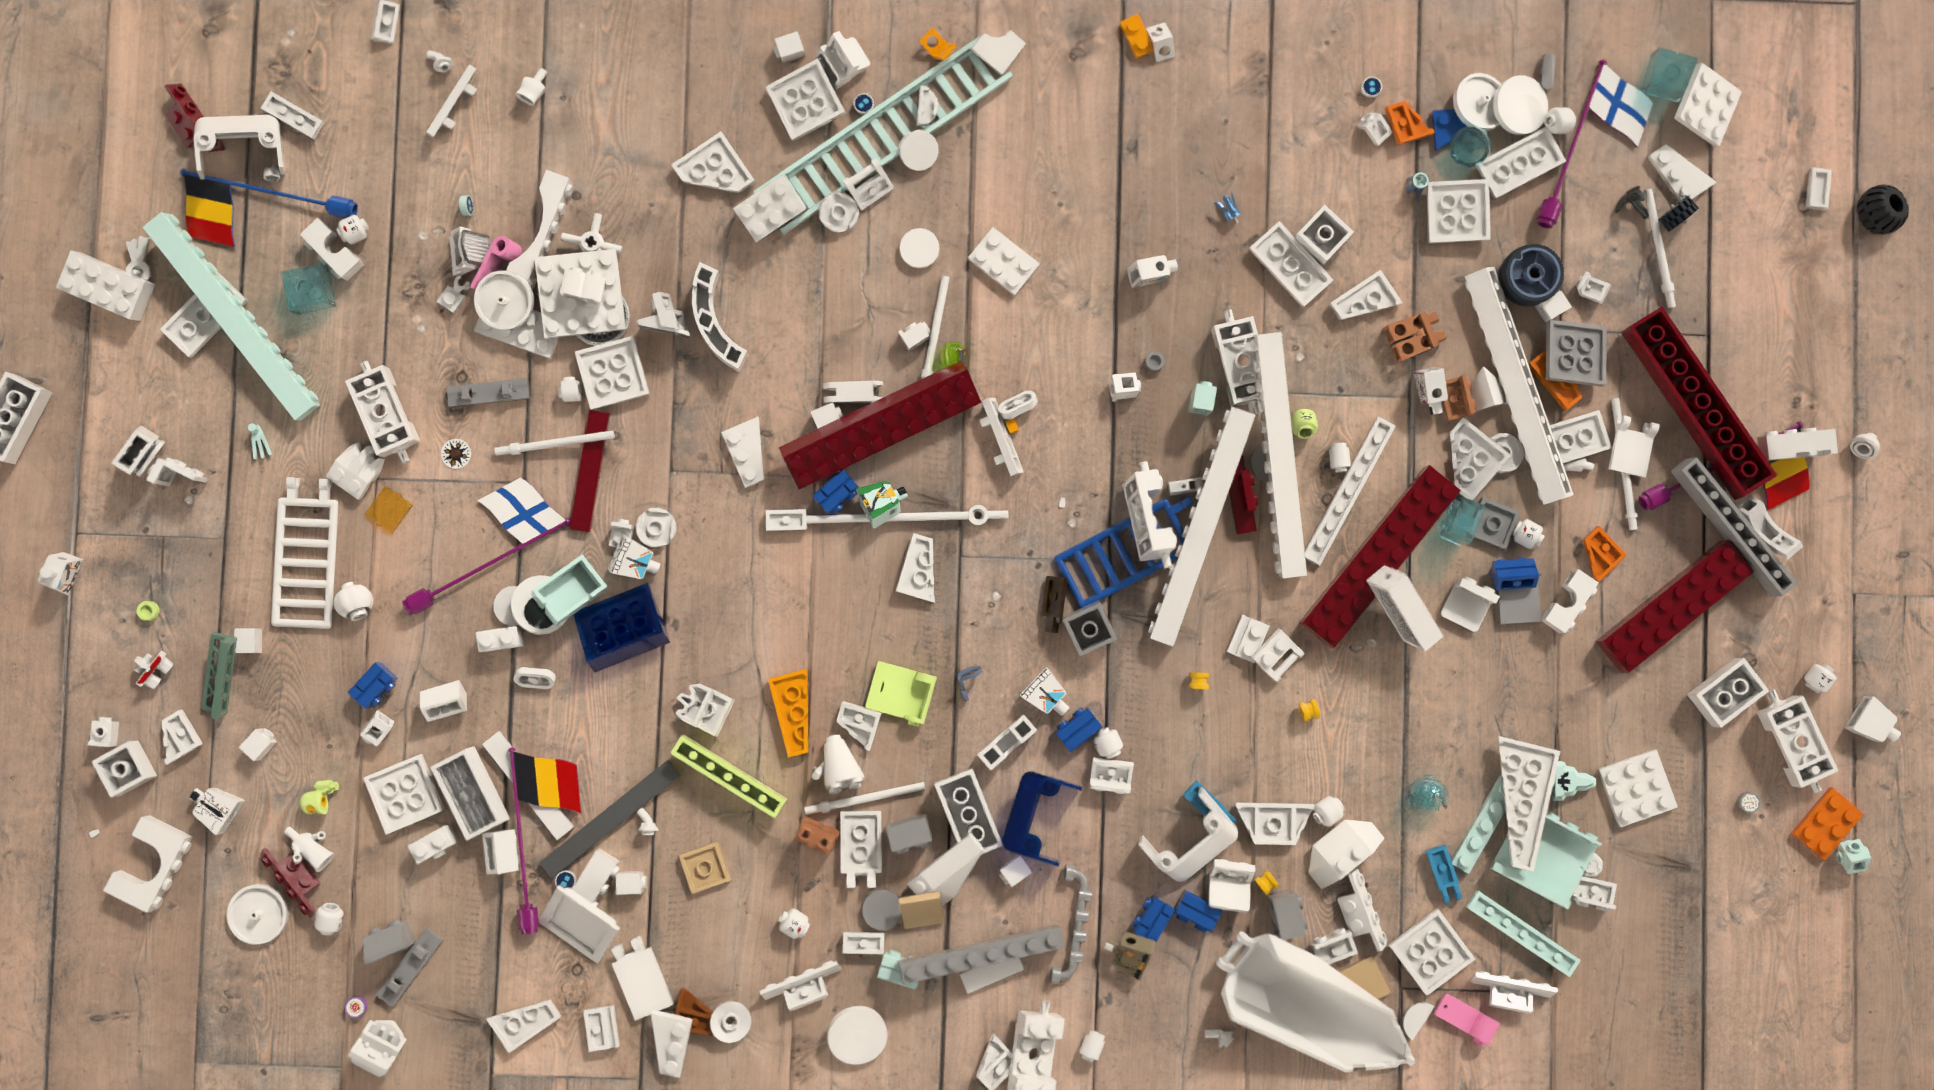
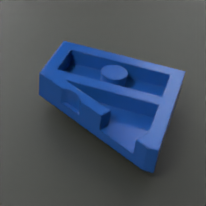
(1445, 125)

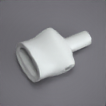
(532, 88)

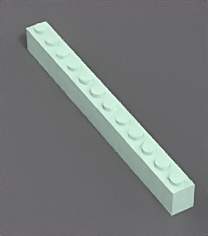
(231, 315)

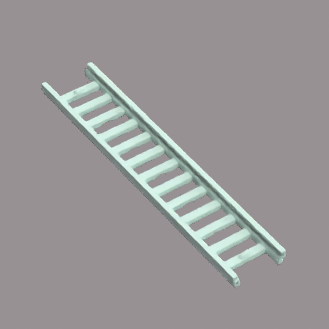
(871, 118)

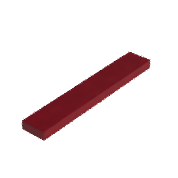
(589, 473)

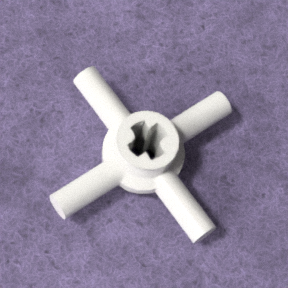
(592, 234)

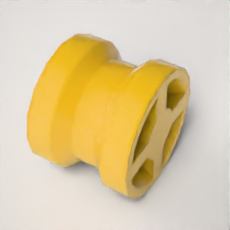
(1199, 680)
(1309, 710)
(1266, 882)

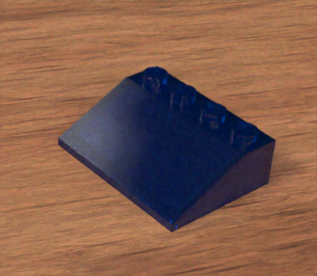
(620, 628)

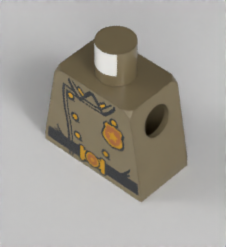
(1131, 953)

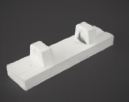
(462, 85)
(1003, 438)

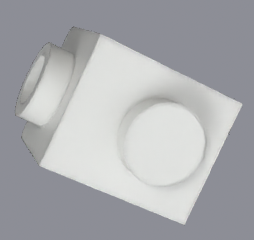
(1592, 288)

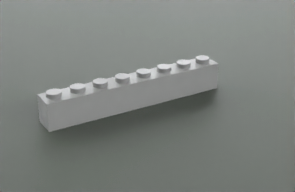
(1733, 526)
(980, 954)

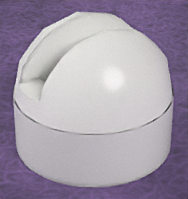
(271, 174)

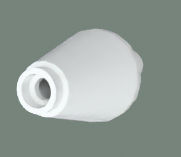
(840, 766)

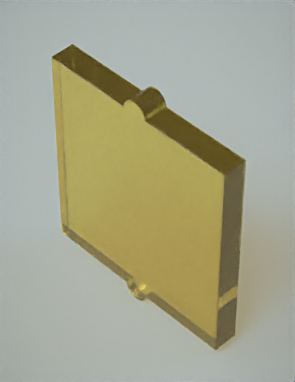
(388, 509)

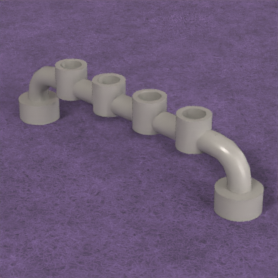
(1078, 935)

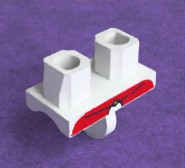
(148, 678)

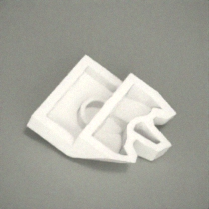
(356, 470)
(705, 708)

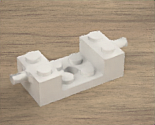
(1235, 340)
(392, 430)
(1138, 493)
(1788, 721)
(1040, 1032)

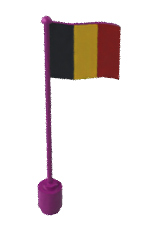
(1790, 482)
(544, 784)

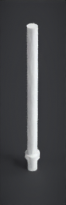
(1631, 515)

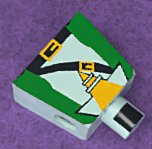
(880, 501)

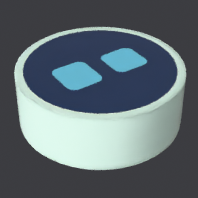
(466, 205)

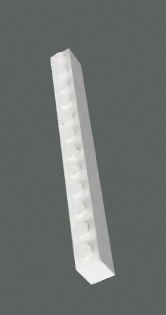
(1518, 385)
(1279, 455)
(1202, 526)

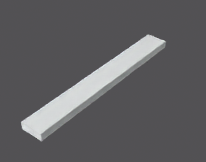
(1348, 491)

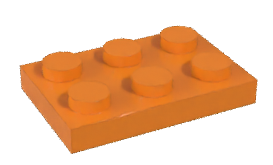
(1827, 823)

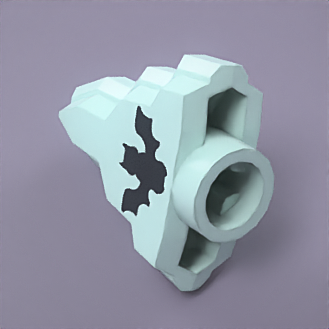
(1569, 781)

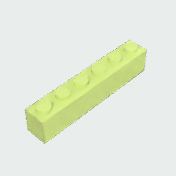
(729, 776)

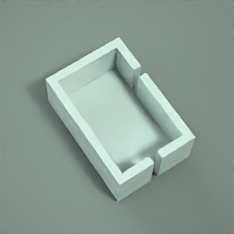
(568, 590)

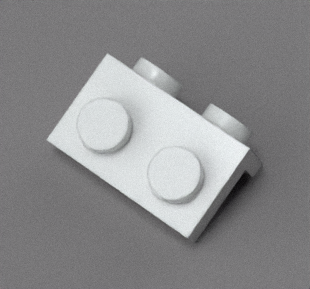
(1111, 775)
(1595, 892)
(1334, 947)

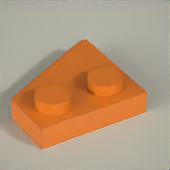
(1602, 552)

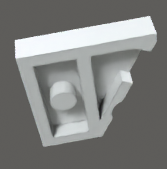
(859, 722)
(178, 736)

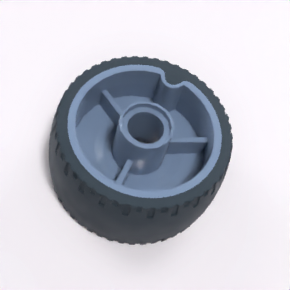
(1517, 282)

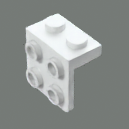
(165, 470)
(1468, 603)
(1230, 885)

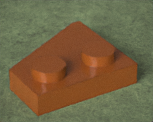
(693, 1008)

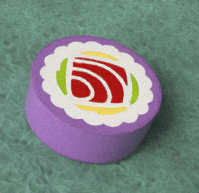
(356, 1006)

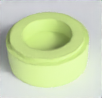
(147, 611)

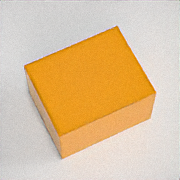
(1011, 426)

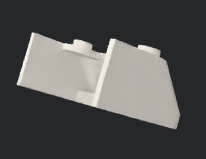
(212, 128)
(1221, 835)

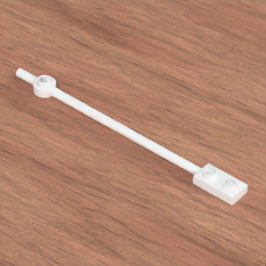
(797, 519)

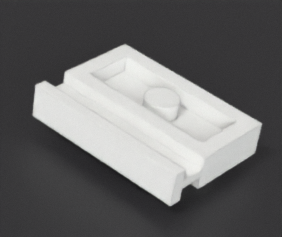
(1247, 638)
(601, 1028)

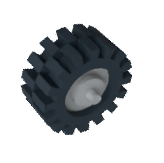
(1678, 213)

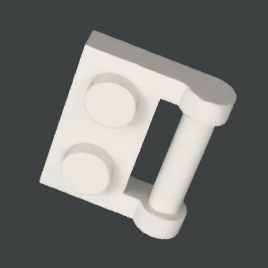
(872, 188)
(1273, 650)

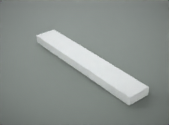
(552, 817)

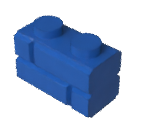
(836, 492)
(1514, 574)
(373, 685)
(1078, 729)
(1198, 911)
(1153, 919)

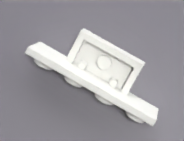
(1359, 911)
(803, 988)
(1512, 994)

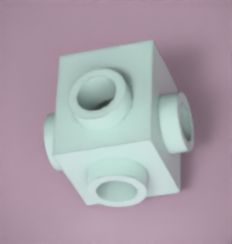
(1853, 856)

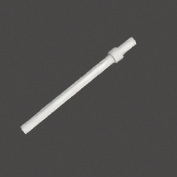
(1667, 286)
(935, 327)
(517, 448)
(826, 806)

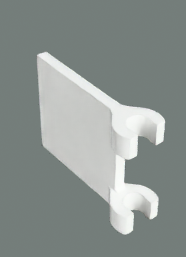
(1632, 448)

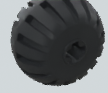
(1882, 209)

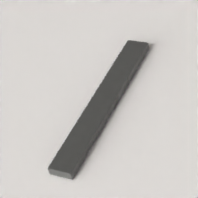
(609, 819)

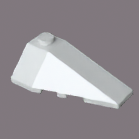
(948, 871)

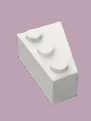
(1798, 445)

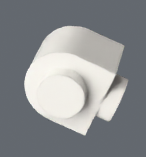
(570, 389)

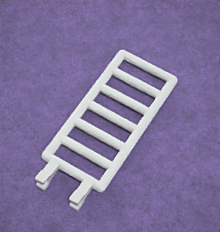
(327, 604)

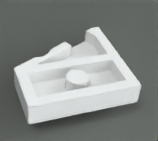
(995, 1063)

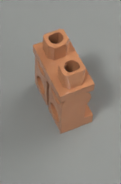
(1420, 333)
(816, 837)

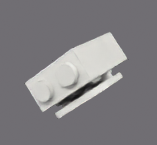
(138, 451)

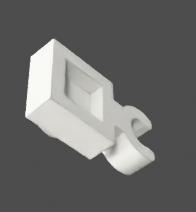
(452, 297)

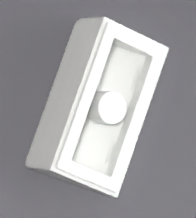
(384, 21)

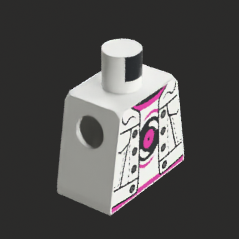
(1431, 381)

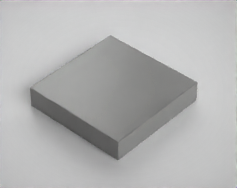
(1496, 523)
(1519, 605)

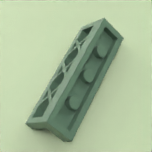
(223, 674)

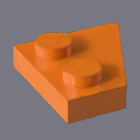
(1406, 123)

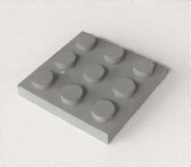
(1576, 353)

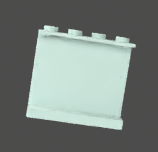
(1559, 861)

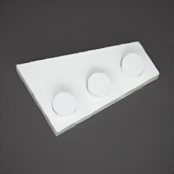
(746, 451)
(917, 570)

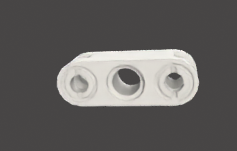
(852, 392)

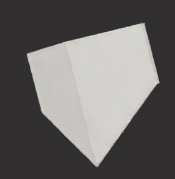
(1487, 390)

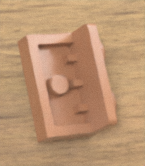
(1459, 399)

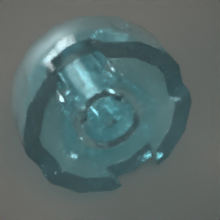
(1470, 146)
(1428, 793)

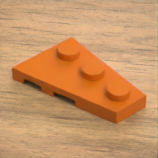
(1564, 393)

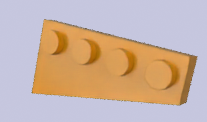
(791, 706)

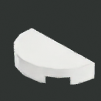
(927, 106)
(1415, 1017)

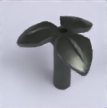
(1634, 197)

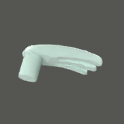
(256, 435)

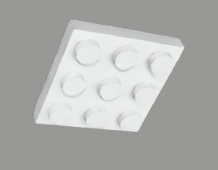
(805, 99)
(1708, 104)
(1458, 211)
(612, 373)
(1637, 788)
(404, 794)
(1431, 952)

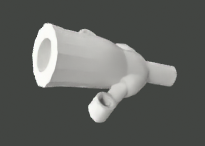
(311, 850)

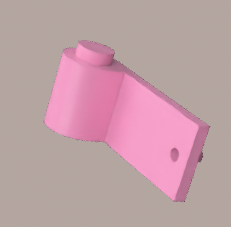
(500, 250)
(1467, 1019)

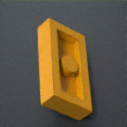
(1137, 36)

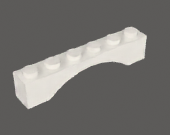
(554, 193)

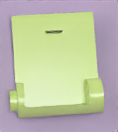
(904, 692)

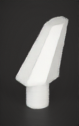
(1578, 465)

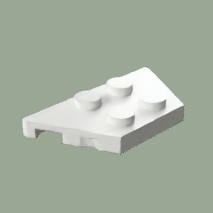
(1274, 821)

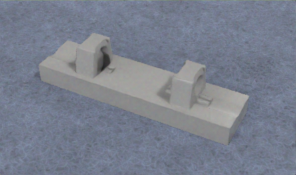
(488, 392)
(410, 967)

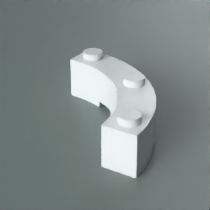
(704, 313)

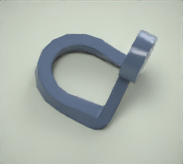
(963, 672)

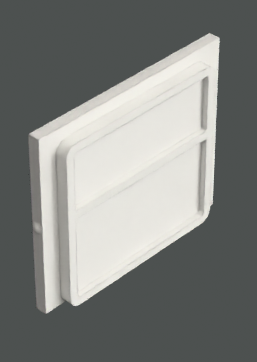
(579, 923)

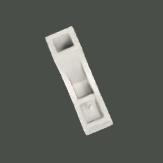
(1773, 536)

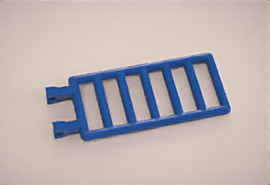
(1112, 533)

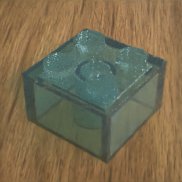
(1668, 74)
(308, 289)
(1461, 521)

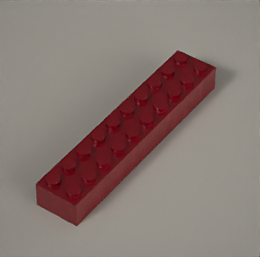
(1699, 403)
(880, 425)
(1386, 545)

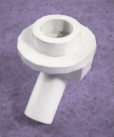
(441, 63)
(648, 826)
(1224, 1038)

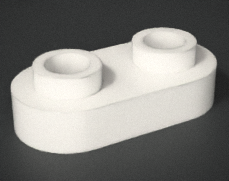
(1017, 405)
(534, 678)

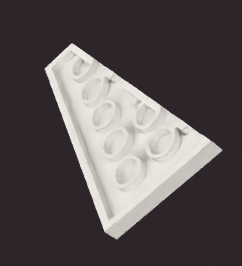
(1527, 788)

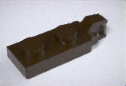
(1053, 602)

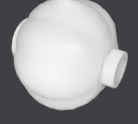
(353, 601)

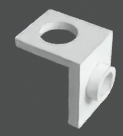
(1161, 37)

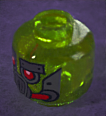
(953, 353)

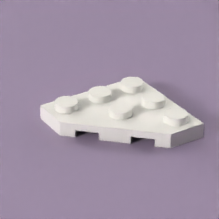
(714, 166)
(1474, 458)

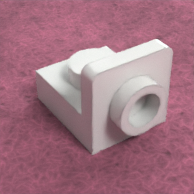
(1375, 127)
(618, 528)

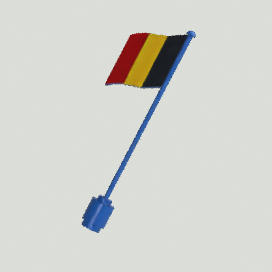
(211, 206)

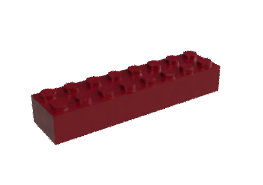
(1674, 606)

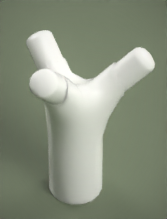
(818, 771)

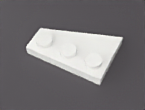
(1679, 174)
(1367, 297)
(523, 1023)
(671, 1041)

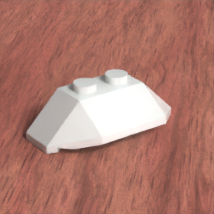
(1342, 850)

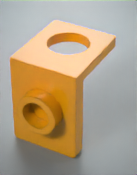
(941, 50)

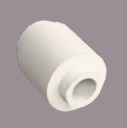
(1339, 457)
(1092, 1046)

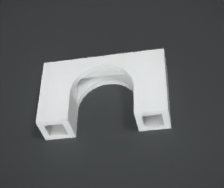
(171, 846)

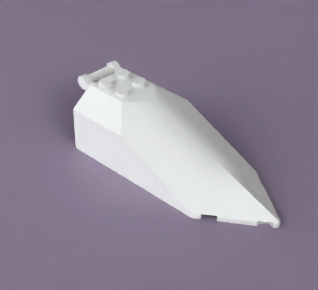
(1309, 1006)

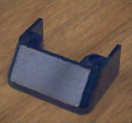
(1016, 833)

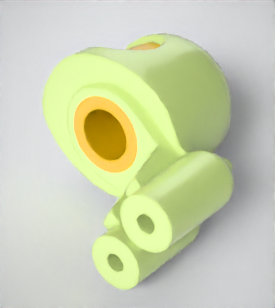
(317, 800)

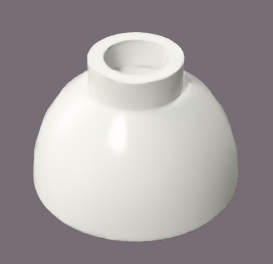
(1865, 446)

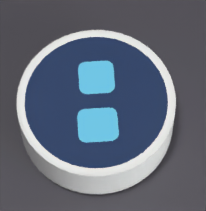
(1371, 87)
(863, 103)
(566, 879)

